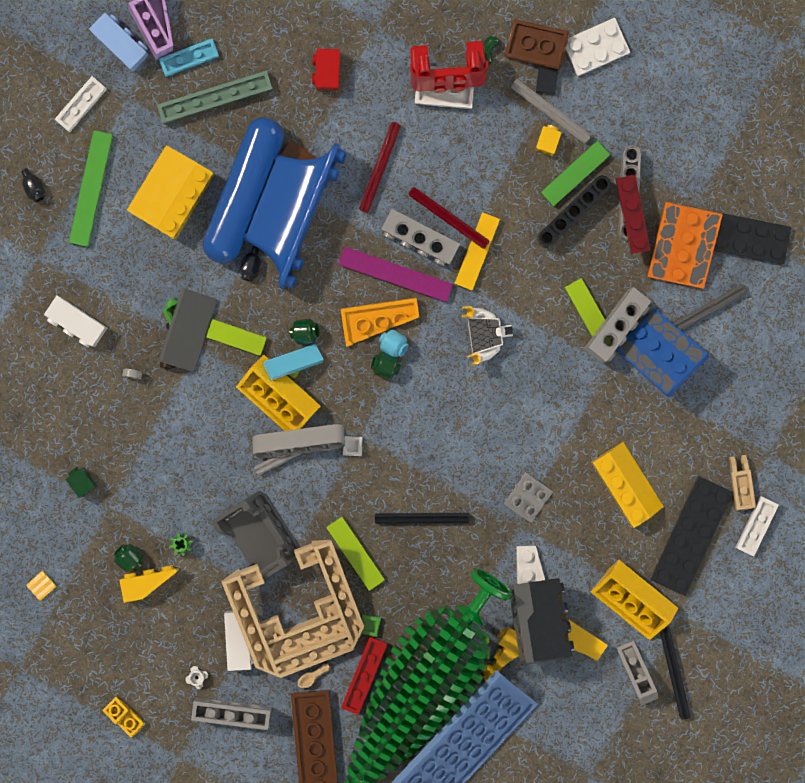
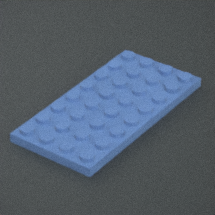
(471, 734)

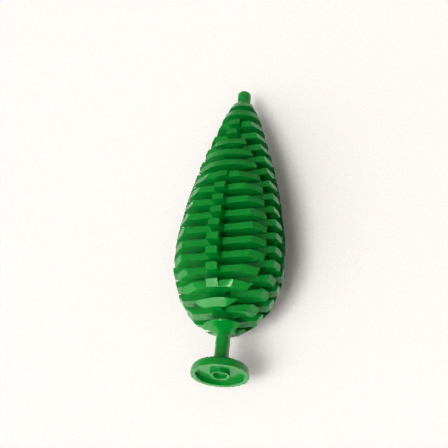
(423, 683)

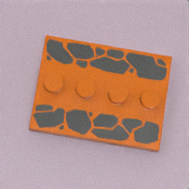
(684, 245)

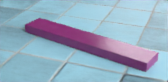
(395, 274)

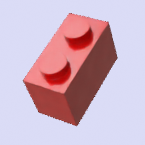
(327, 69)

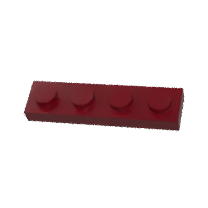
(632, 214)

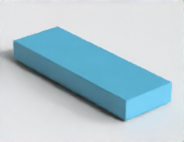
(189, 57)
(293, 362)

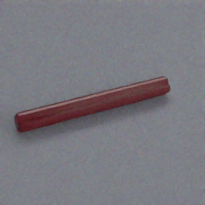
(379, 167)
(449, 218)

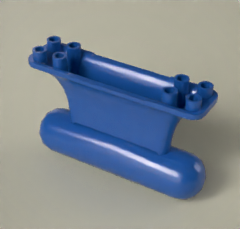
(269, 200)

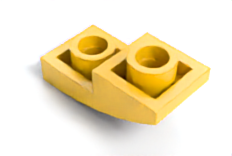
(124, 717)

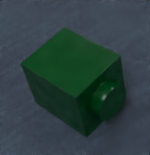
(80, 481)

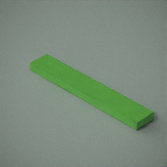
(91, 188)

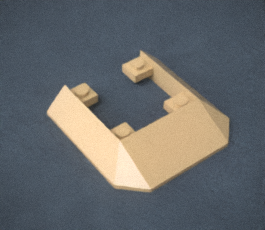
(308, 642)

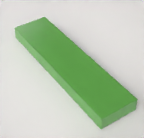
(575, 173)

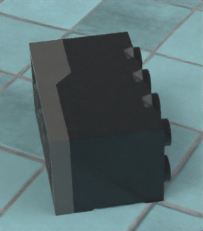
(541, 621)

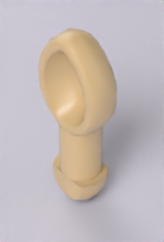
(309, 678)

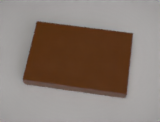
(537, 44)

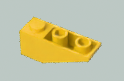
(139, 586)

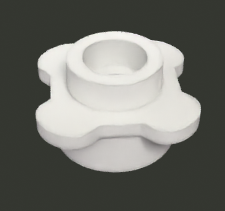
(198, 683)

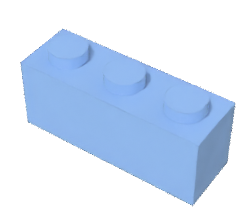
(119, 41)

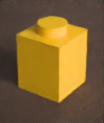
(548, 140)

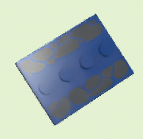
(662, 353)

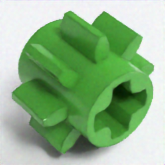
(186, 542)

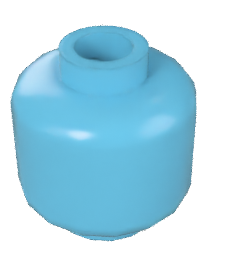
(393, 343)

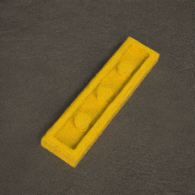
(475, 254)

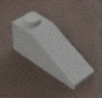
(637, 673)

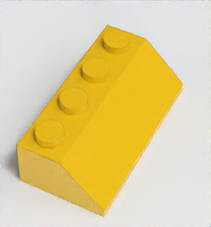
(279, 398)
(627, 484)
(634, 600)

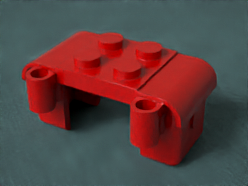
(448, 78)

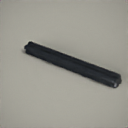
(421, 518)
(675, 674)

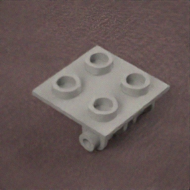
(528, 497)

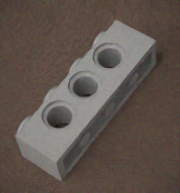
(396, 219)
(596, 345)
(231, 713)

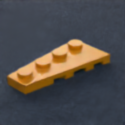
(371, 319)

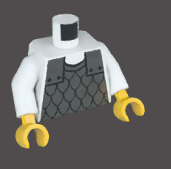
(485, 333)

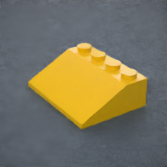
(171, 192)

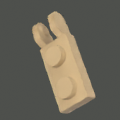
(742, 485)

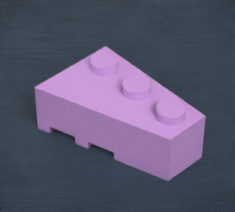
(153, 24)

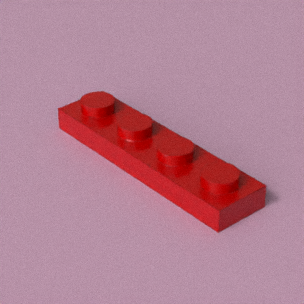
(364, 675)

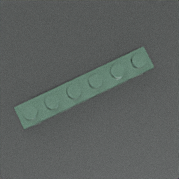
(214, 97)

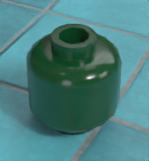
(304, 331)
(385, 365)
(128, 558)

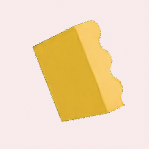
(41, 585)

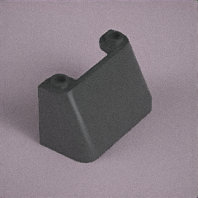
(259, 533)

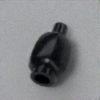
(32, 186)
(250, 265)

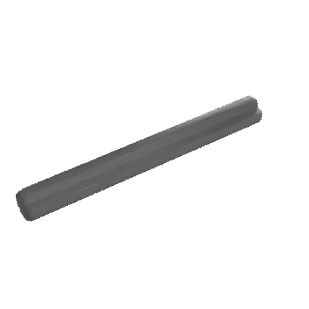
(710, 307)

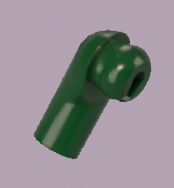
(489, 44)

